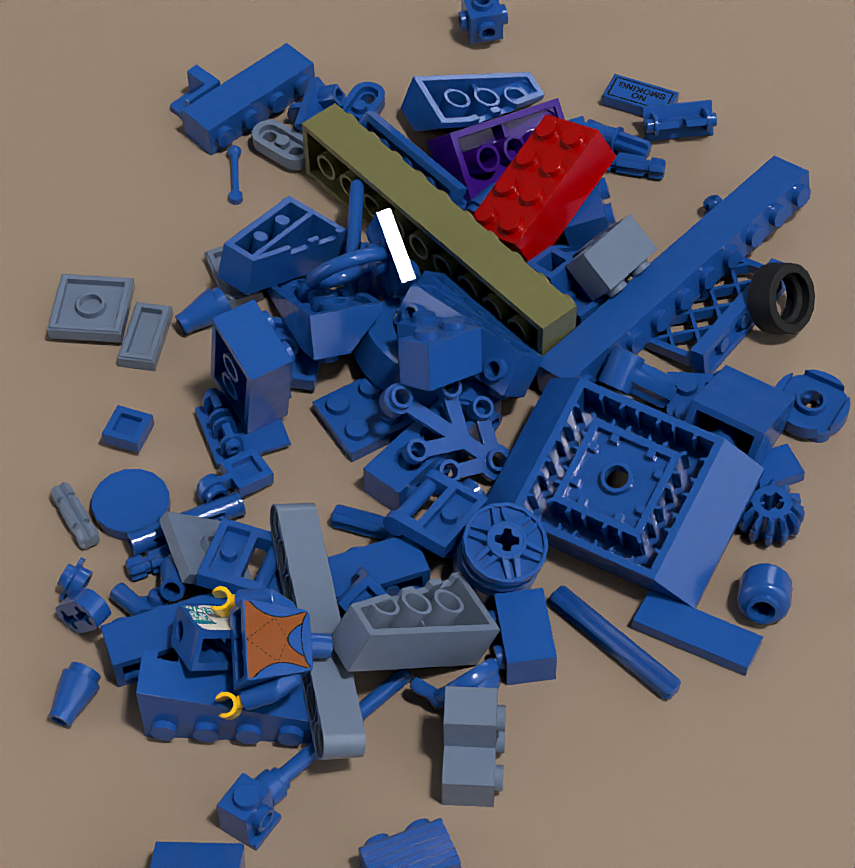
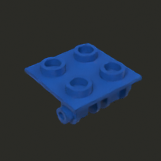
(226, 434)

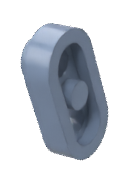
(279, 143)

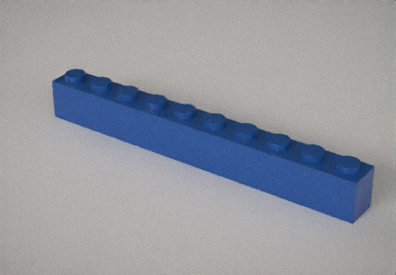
(681, 272)

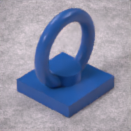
(381, 257)

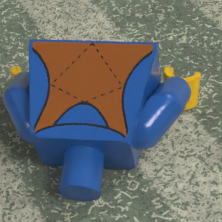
(269, 646)

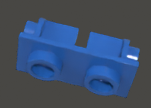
(678, 120)

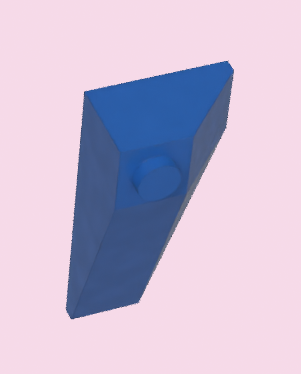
(466, 99)
(324, 320)

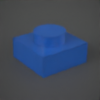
(128, 428)

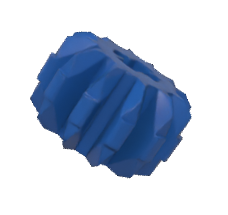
(772, 514)

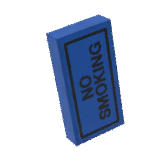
(632, 95)

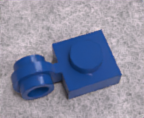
(242, 472)

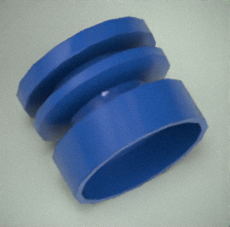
(482, 556)

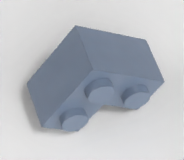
(612, 258)
(471, 739)

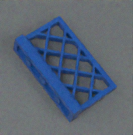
(717, 340)

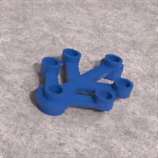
(453, 432)

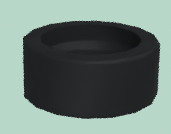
(799, 300)

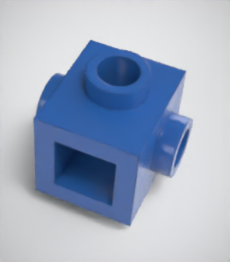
(482, 20)

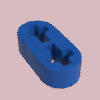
(83, 611)

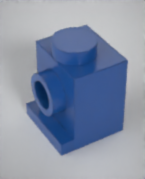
(248, 812)

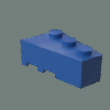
(280, 247)

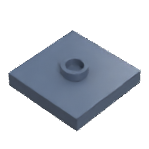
(91, 308)
(189, 541)

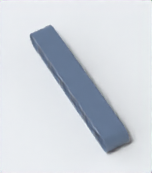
(308, 583)

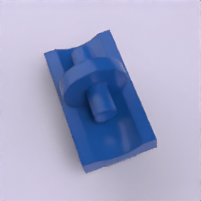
(314, 101)

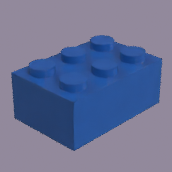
(251, 365)

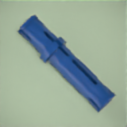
(153, 535)

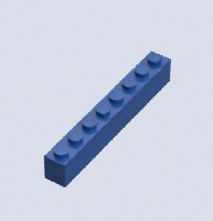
(392, 562)

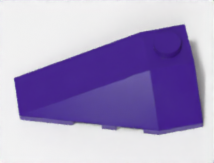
(485, 150)

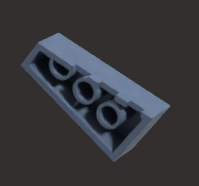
(416, 628)

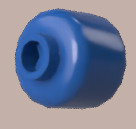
(765, 593)

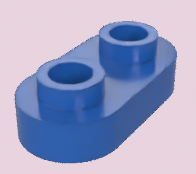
(365, 98)

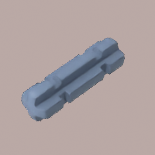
(75, 515)

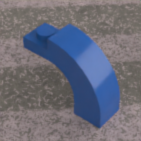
(379, 355)

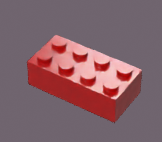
(545, 185)

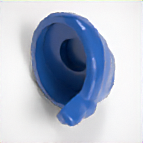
(483, 675)

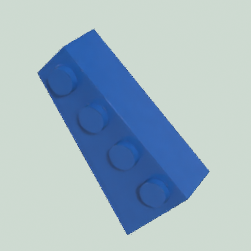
(183, 705)

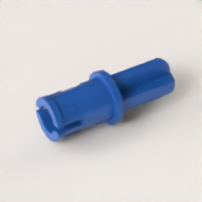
(621, 141)

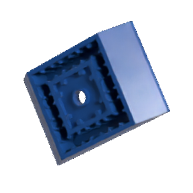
(668, 518)

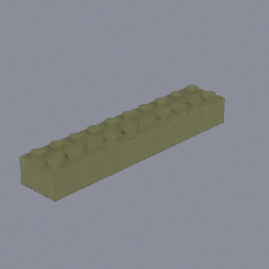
(435, 229)

